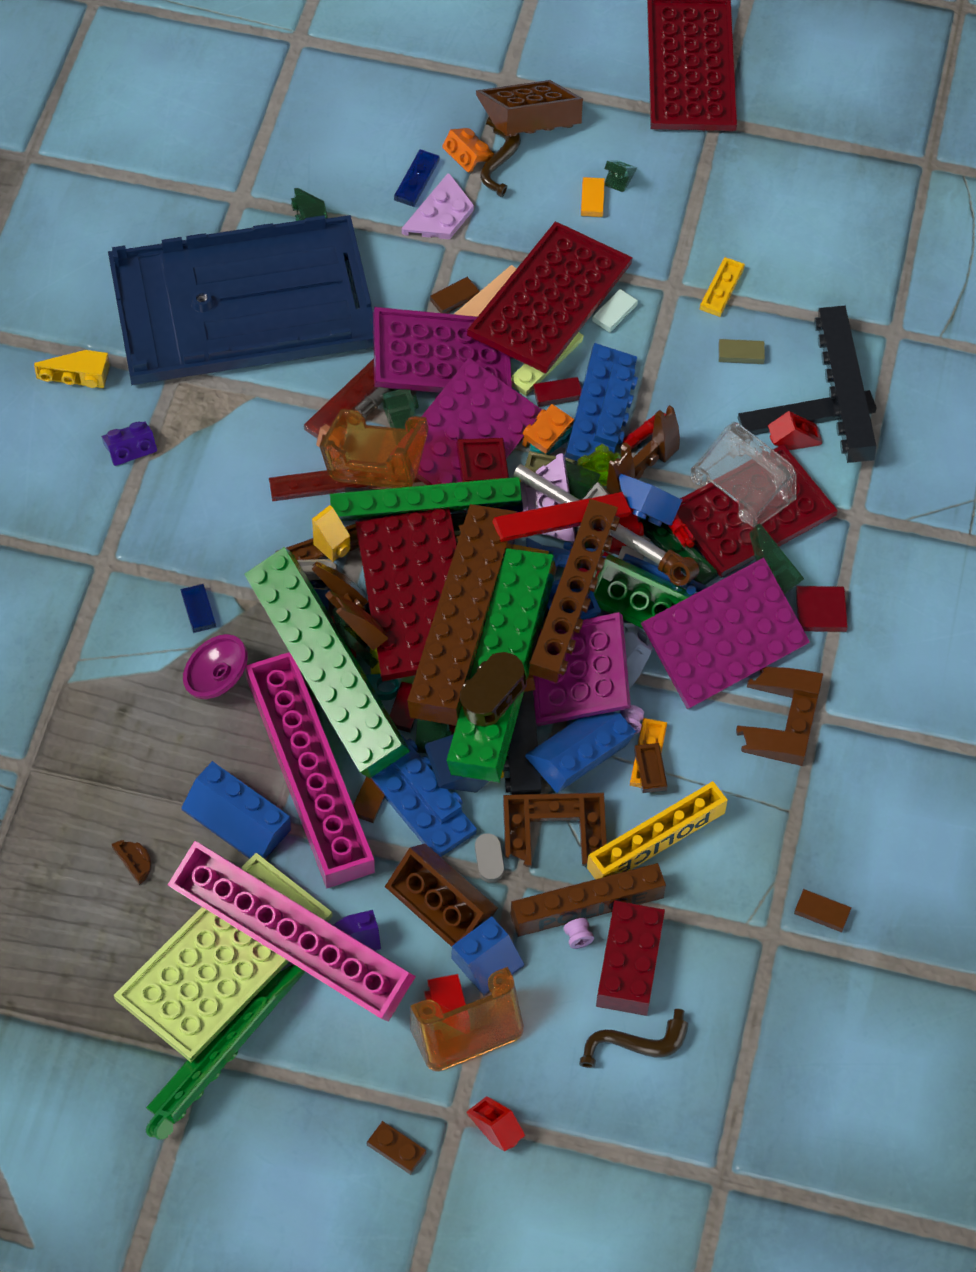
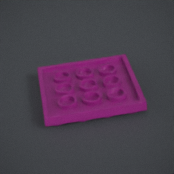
(594, 677)

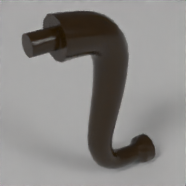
(502, 155)
(669, 1044)

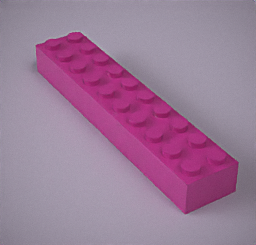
(310, 770)
(292, 931)

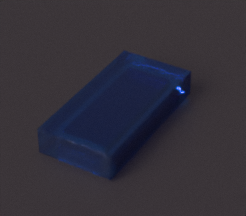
(198, 608)

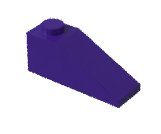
(362, 927)

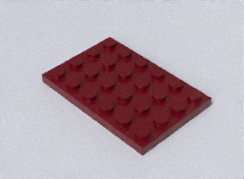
(726, 538)

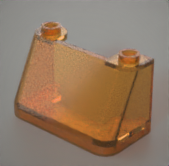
(373, 453)
(470, 1029)

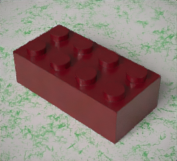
(630, 958)

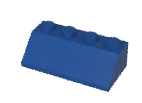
(580, 748)
(236, 812)

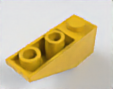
(78, 368)

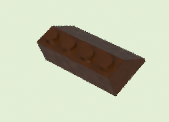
(439, 894)

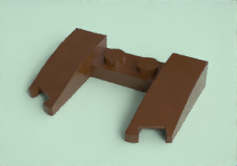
(662, 446)
(350, 603)
(792, 743)
(523, 809)

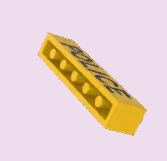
(658, 832)

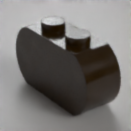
(493, 688)

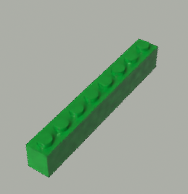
(428, 497)

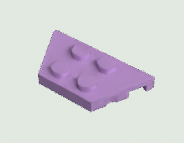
(441, 211)
(533, 499)

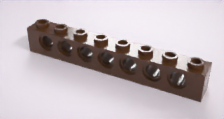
(596, 516)

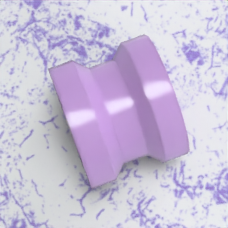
(633, 717)
(578, 933)

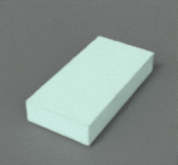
(614, 310)

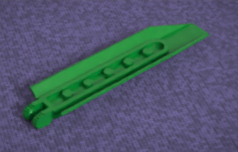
(195, 1076)

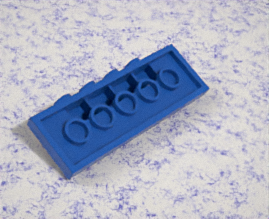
(602, 402)
(426, 809)

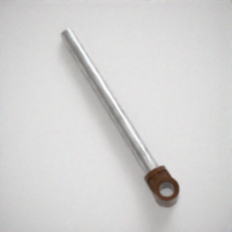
(669, 562)

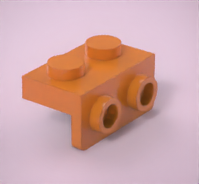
(466, 148)
(547, 429)

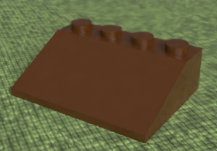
(531, 107)

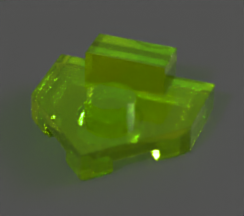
(599, 462)

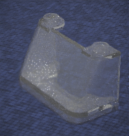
(747, 473)

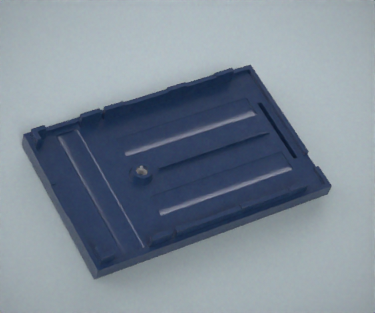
(241, 298)

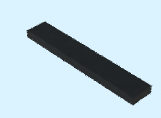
(813, 411)

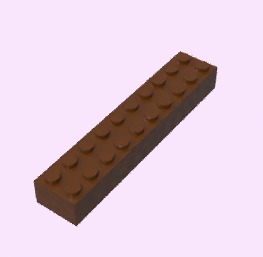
(459, 618)

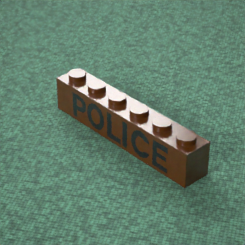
(586, 899)

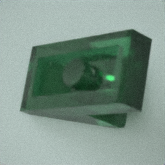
(619, 174)

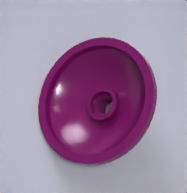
(215, 666)

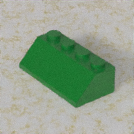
(634, 591)

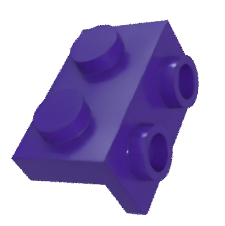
(129, 442)

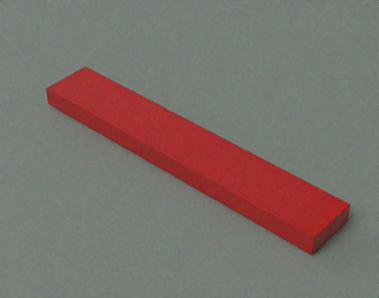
(553, 517)

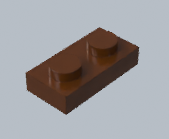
(396, 1147)

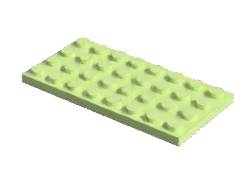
(208, 972)

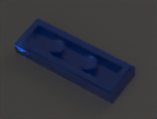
(416, 178)

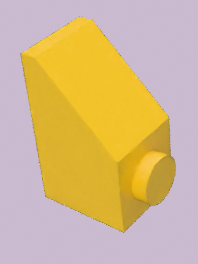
(330, 534)

